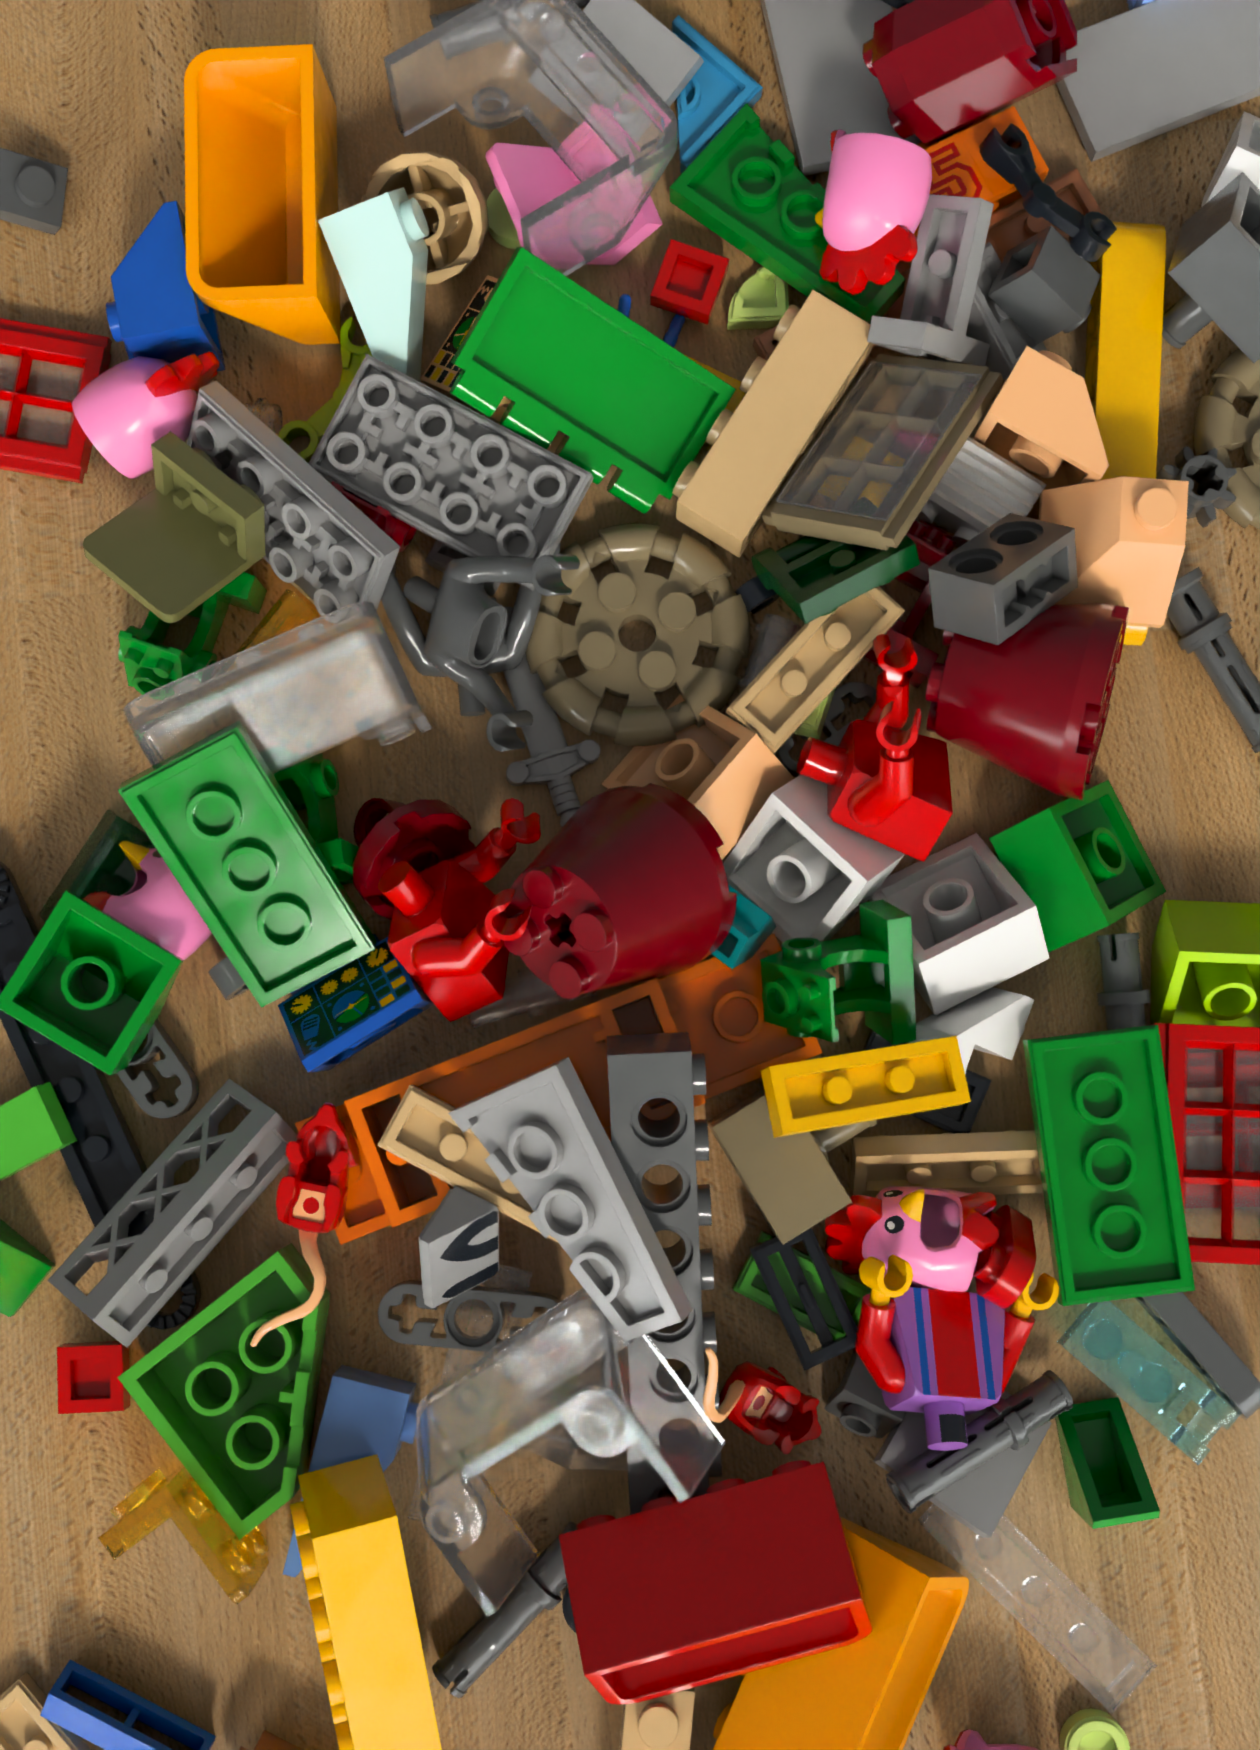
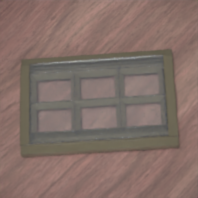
(883, 451)

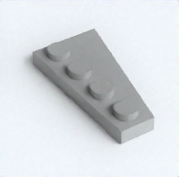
(566, 1169)

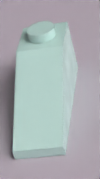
(384, 272)

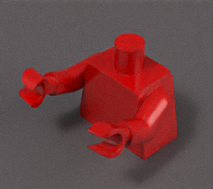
(882, 777)
(452, 926)

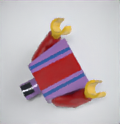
(941, 1347)

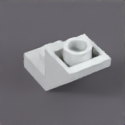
(984, 1023)

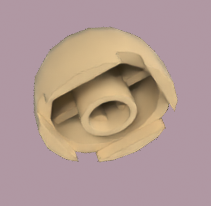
(450, 202)

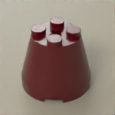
(1035, 697)
(623, 893)

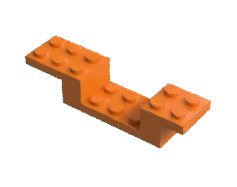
(709, 1001)

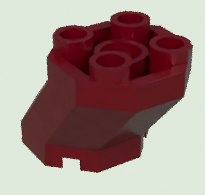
(966, 59)

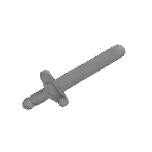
(551, 759)

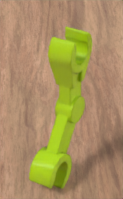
(317, 424)

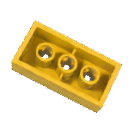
(363, 1609)

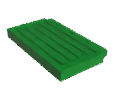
(589, 375)

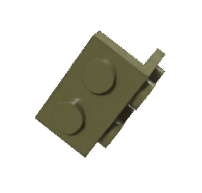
(181, 536)

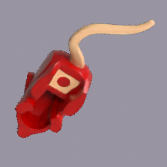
(314, 1196)
(762, 1405)

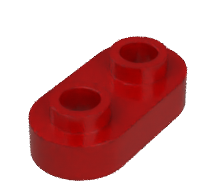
(1008, 1265)

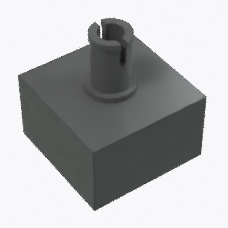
(1219, 270)

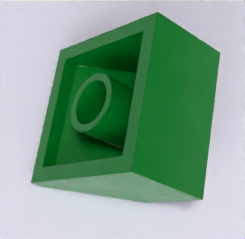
(1079, 865)
(91, 984)

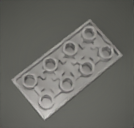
(1161, 70)
(824, 73)
(447, 468)
(310, 527)

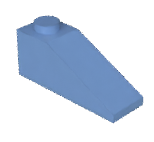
(360, 1419)

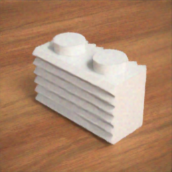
(979, 492)

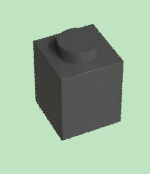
(1045, 285)

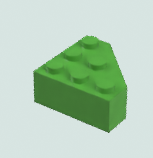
(235, 1409)

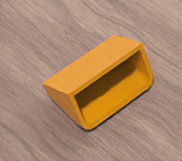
(258, 184)
(865, 1690)

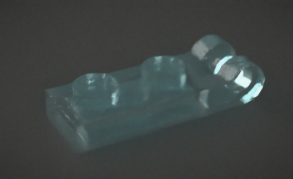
(1147, 1377)

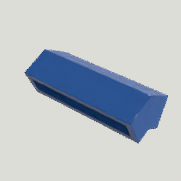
(107, 1731)

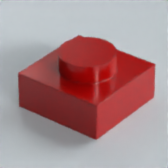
(689, 281)
(89, 1377)

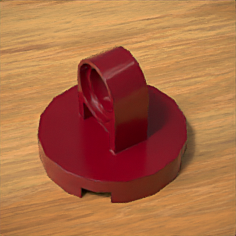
(414, 832)

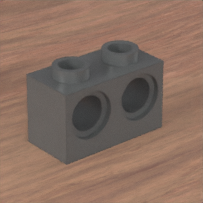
(1003, 578)

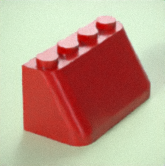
(713, 1585)

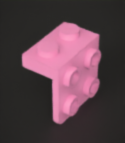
(536, 175)

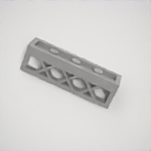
(187, 1216)

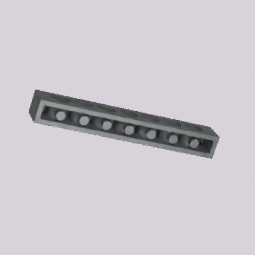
(665, 1068)

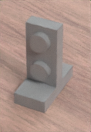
(941, 285)

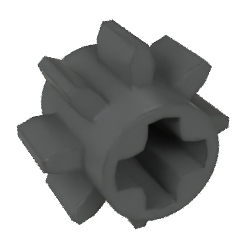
(1212, 481)

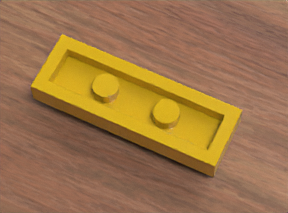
(864, 1086)

